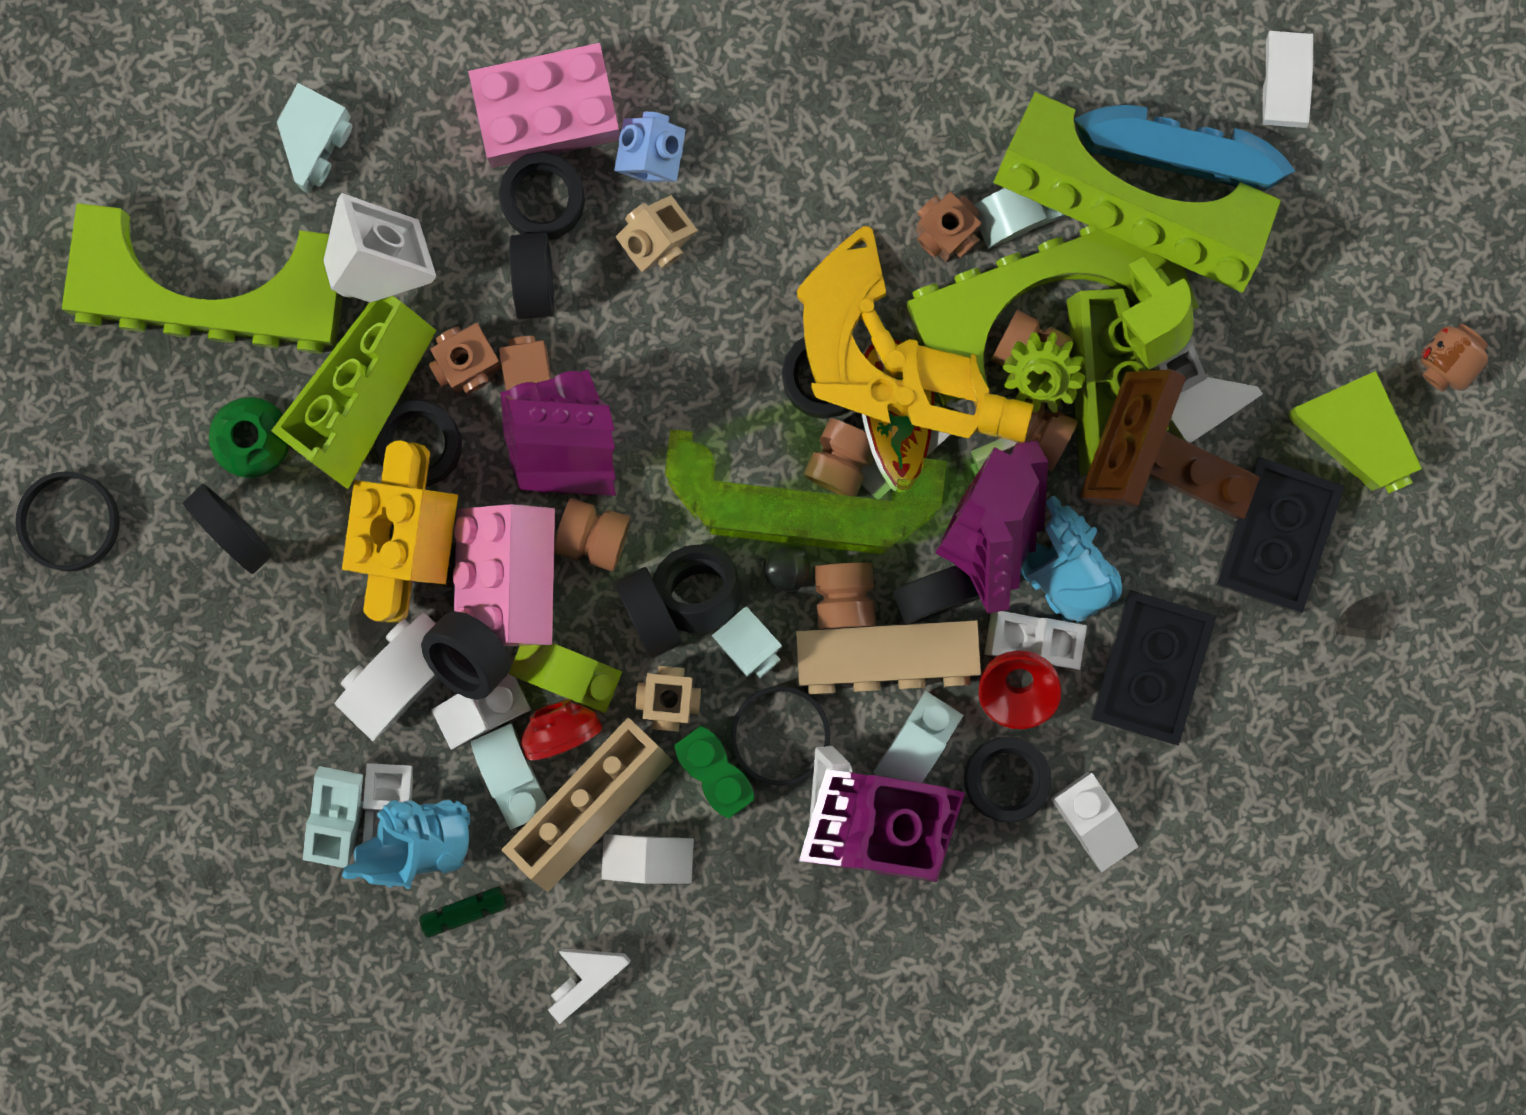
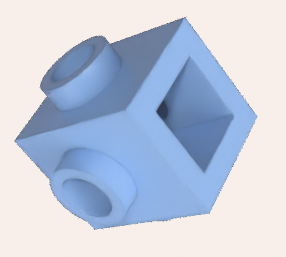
(650, 148)

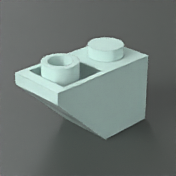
(309, 133)
(749, 643)

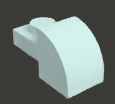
(1010, 215)
(919, 740)
(509, 775)
(333, 817)

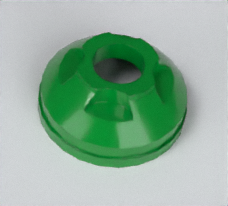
(259, 458)

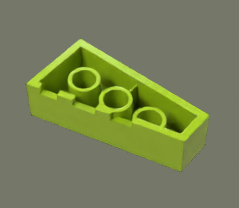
(1100, 339)
(356, 389)

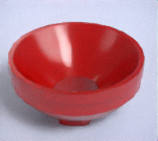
(1019, 706)
(558, 729)

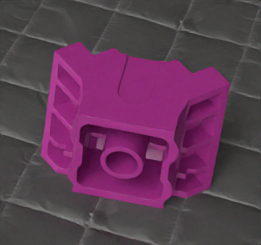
(559, 436)
(999, 522)
(881, 825)

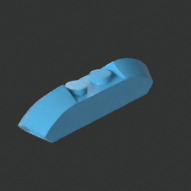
(1161, 144)

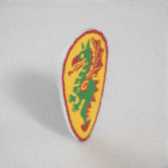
(898, 444)

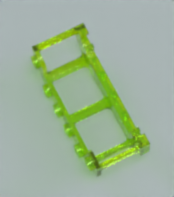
(799, 515)

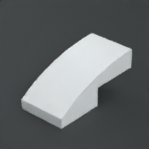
(1288, 79)
(1053, 639)
(384, 785)

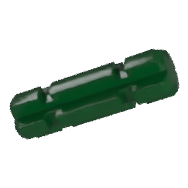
(463, 912)

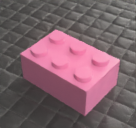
(544, 104)
(506, 570)

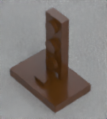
(1141, 449)

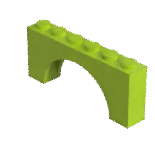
(1211, 238)
(111, 284)
(961, 314)

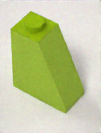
(1361, 433)

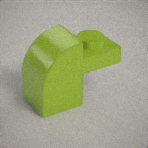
(1162, 319)
(567, 674)

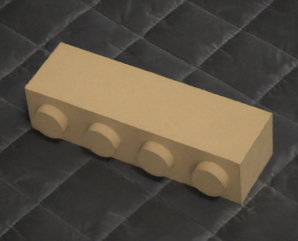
(888, 654)
(587, 805)

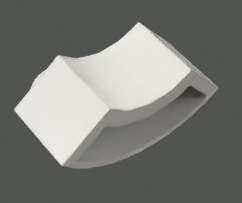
(390, 682)

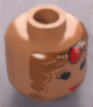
(1454, 358)

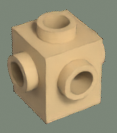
(647, 235)
(649, 697)

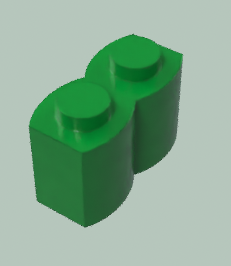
(707, 761)

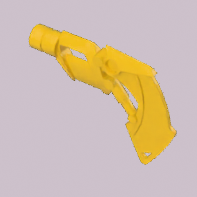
(843, 293)

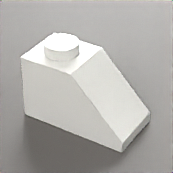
(1208, 405)
(1094, 821)

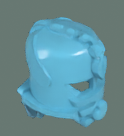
(1073, 569)
(412, 842)

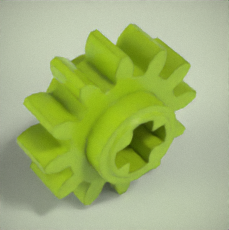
(1032, 360)

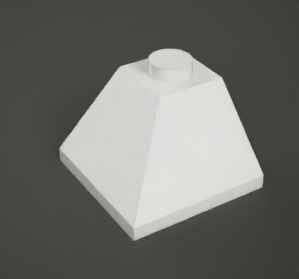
(375, 251)

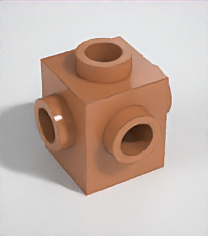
(944, 242)
(480, 363)

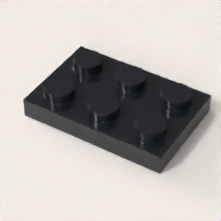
(1282, 536)
(1153, 667)

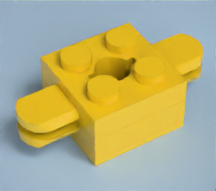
(419, 534)

